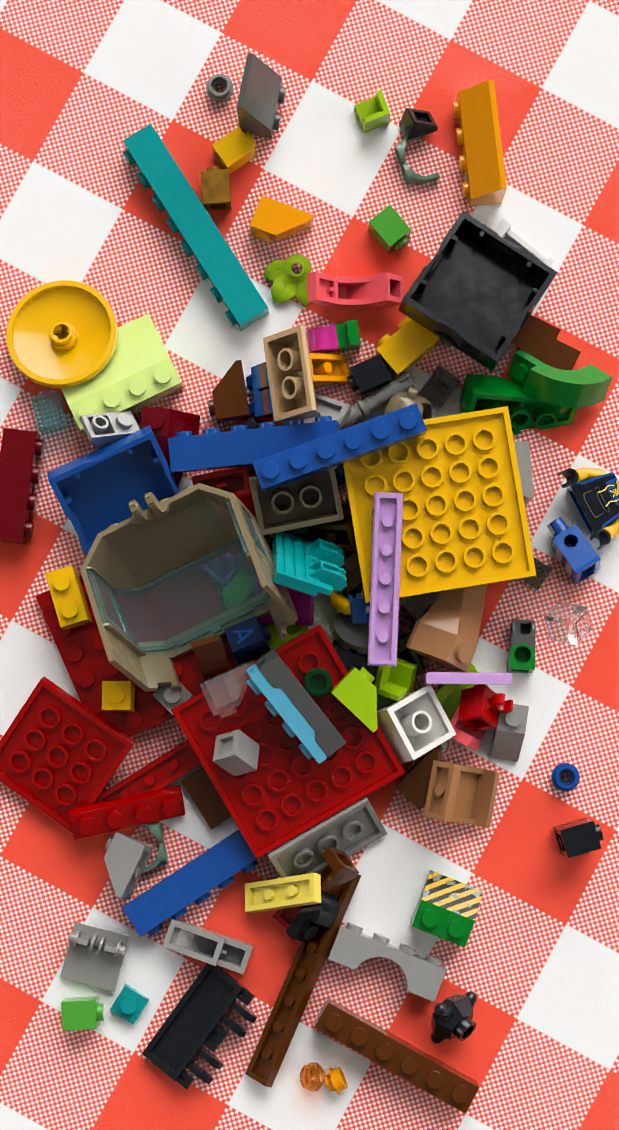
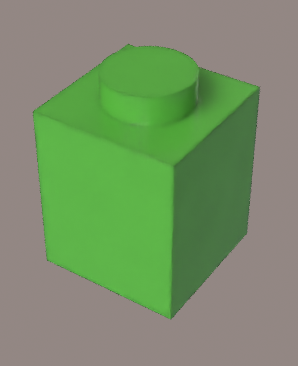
(390, 229)
(81, 1013)

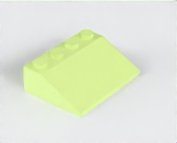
(133, 377)

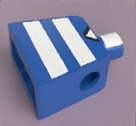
(577, 561)

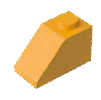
(278, 220)
(328, 369)

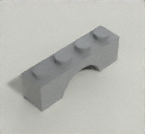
(354, 947)

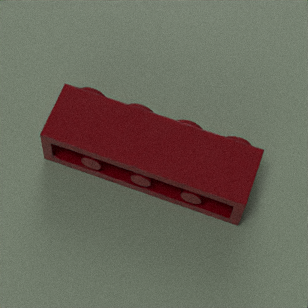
(17, 482)

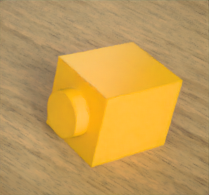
(235, 149)
(118, 695)

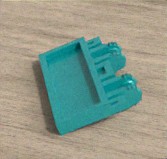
(307, 564)

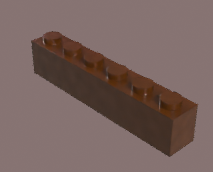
(396, 1055)

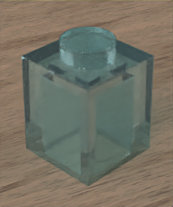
(50, 412)

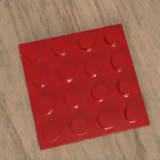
(60, 752)

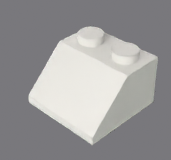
(415, 724)

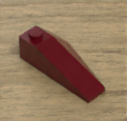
(165, 424)

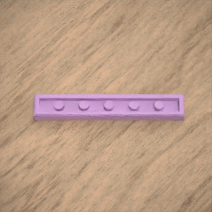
(385, 579)

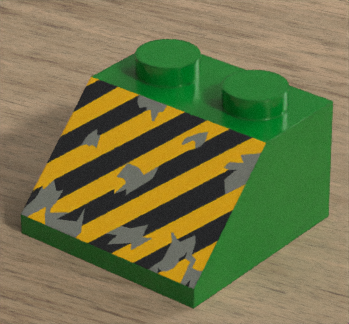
(446, 908)

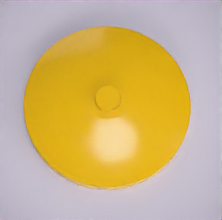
(62, 334)

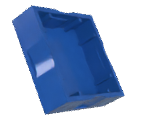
(101, 483)

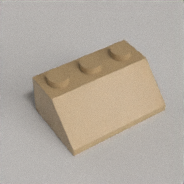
(290, 375)

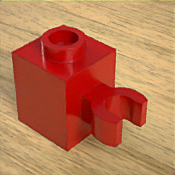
(481, 707)

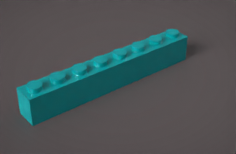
(195, 227)

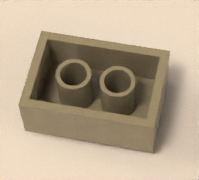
(297, 504)

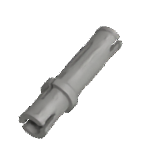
(377, 399)

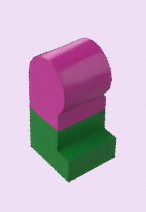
(334, 338)

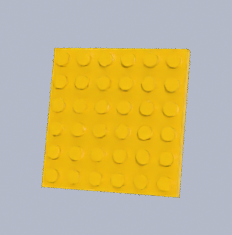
(459, 504)

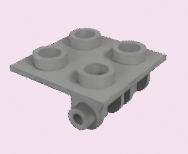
(94, 956)

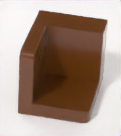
(338, 872)

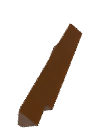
(540, 341)

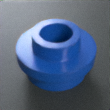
(574, 777)

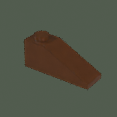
(211, 656)

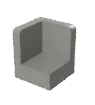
(236, 753)

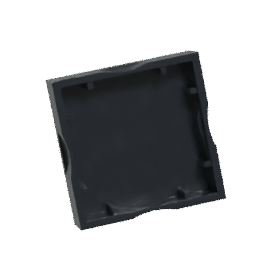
(477, 291)

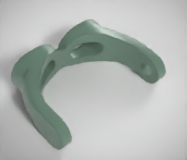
(409, 175)
(162, 857)

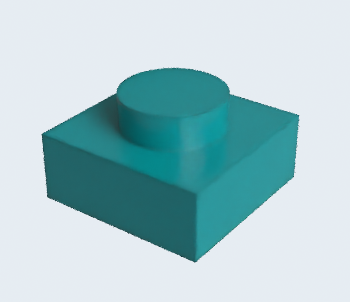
(129, 1004)

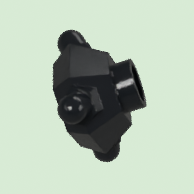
(454, 1018)

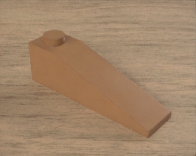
(450, 628)

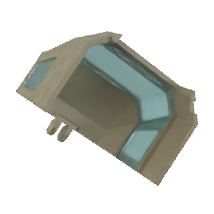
(178, 579)

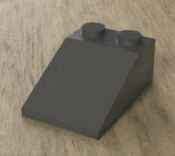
(259, 98)

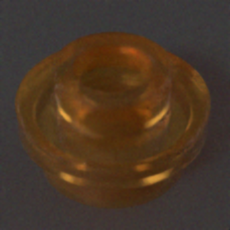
(312, 1076)

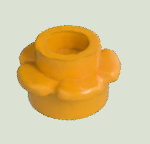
(336, 1080)

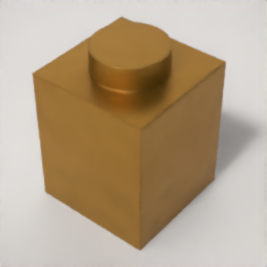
(216, 189)

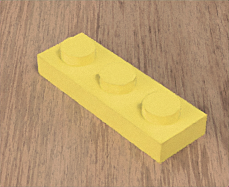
(283, 893)

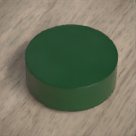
(317, 682)

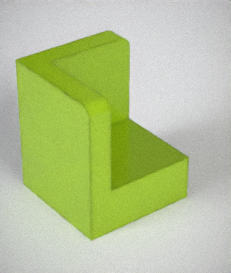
(373, 112)
(395, 681)

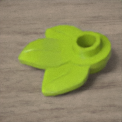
(286, 282)

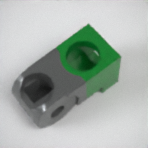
(522, 646)

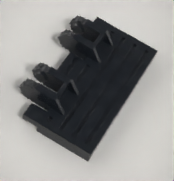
(197, 1023)

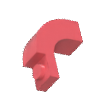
(355, 292)

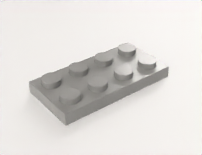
(345, 831)

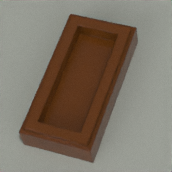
(206, 798)

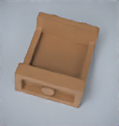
(461, 794)

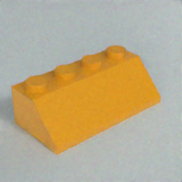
(480, 144)

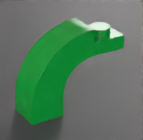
(558, 386)

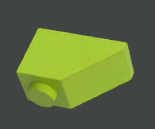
(359, 696)

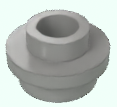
(219, 79)

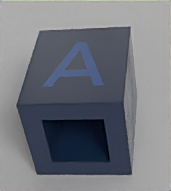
(248, 639)

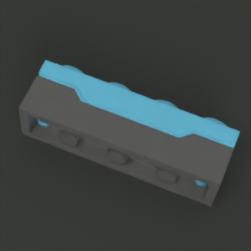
(295, 706)

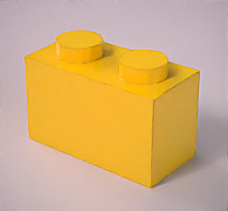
(405, 346)
(68, 597)

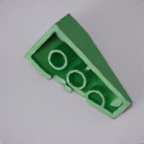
(525, 412)

